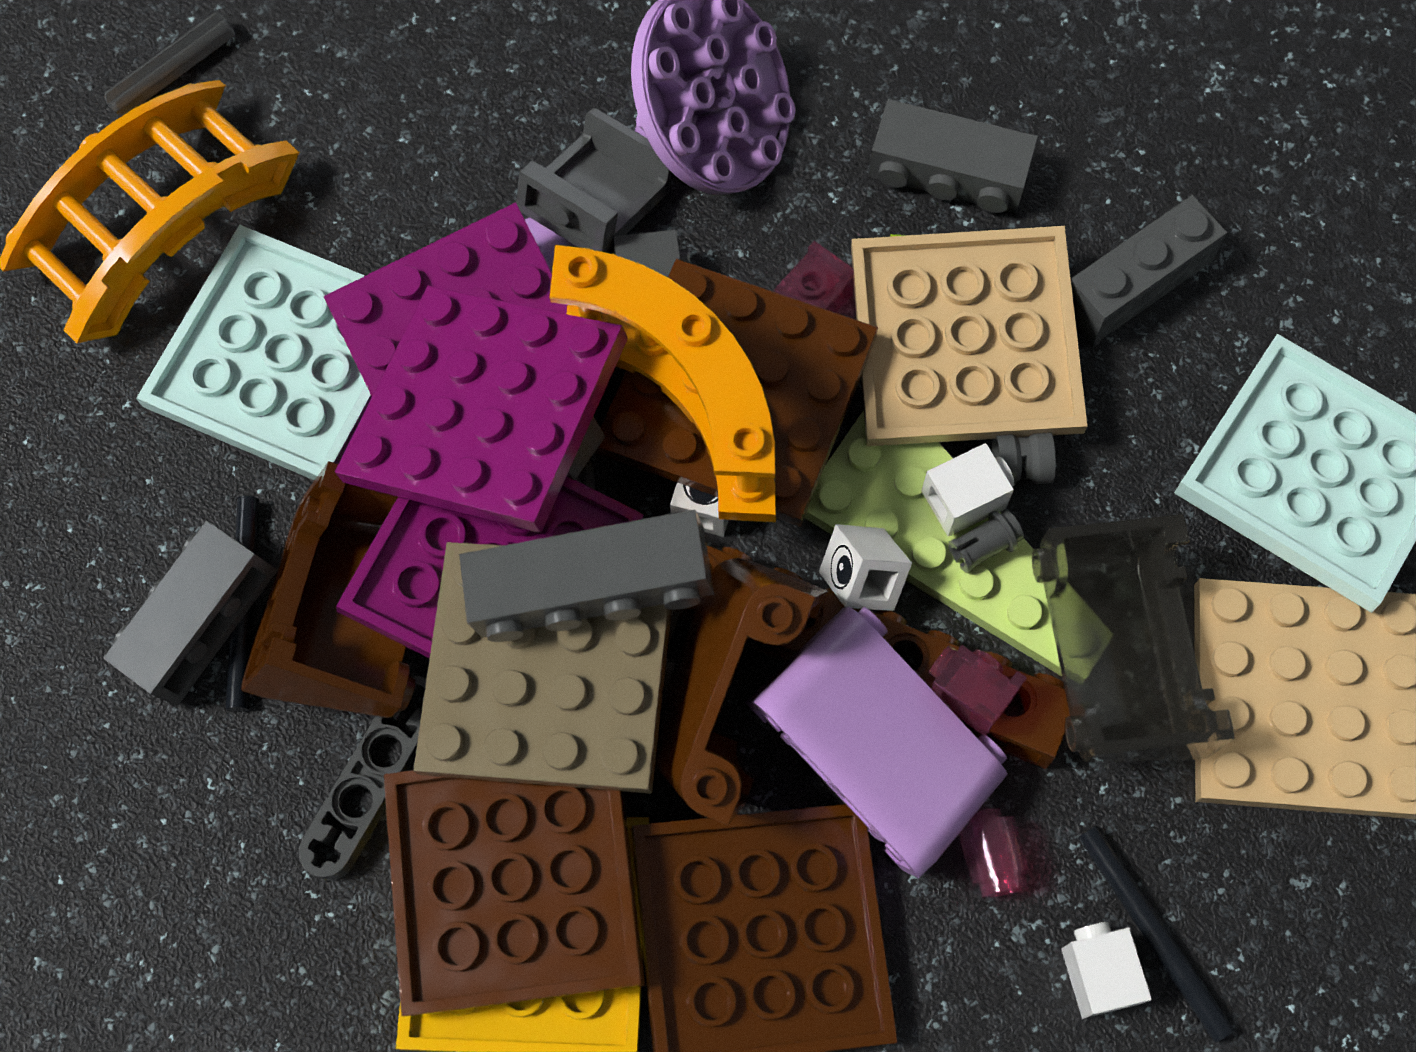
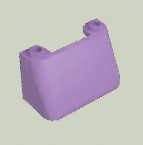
(881, 738)

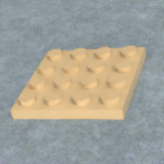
(968, 336)
(1312, 697)

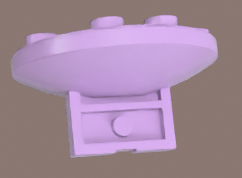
(711, 92)

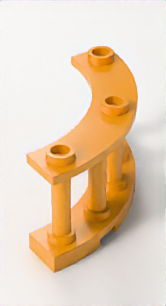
(169, 220)
(691, 359)

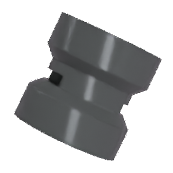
(1027, 456)

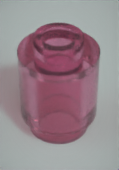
(994, 853)

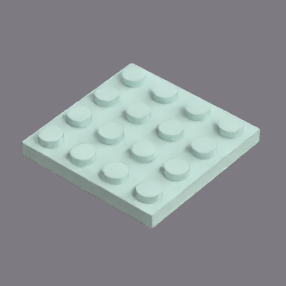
(264, 358)
(1314, 473)

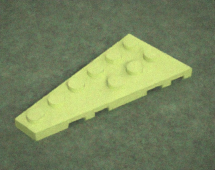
(884, 491)

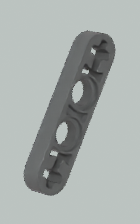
(359, 773)

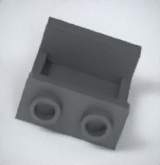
(595, 185)

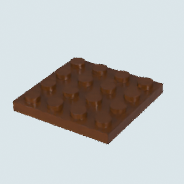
(807, 372)
(508, 892)
(762, 933)

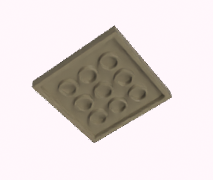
(546, 705)

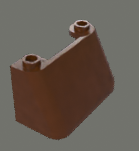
(303, 644)
(690, 751)

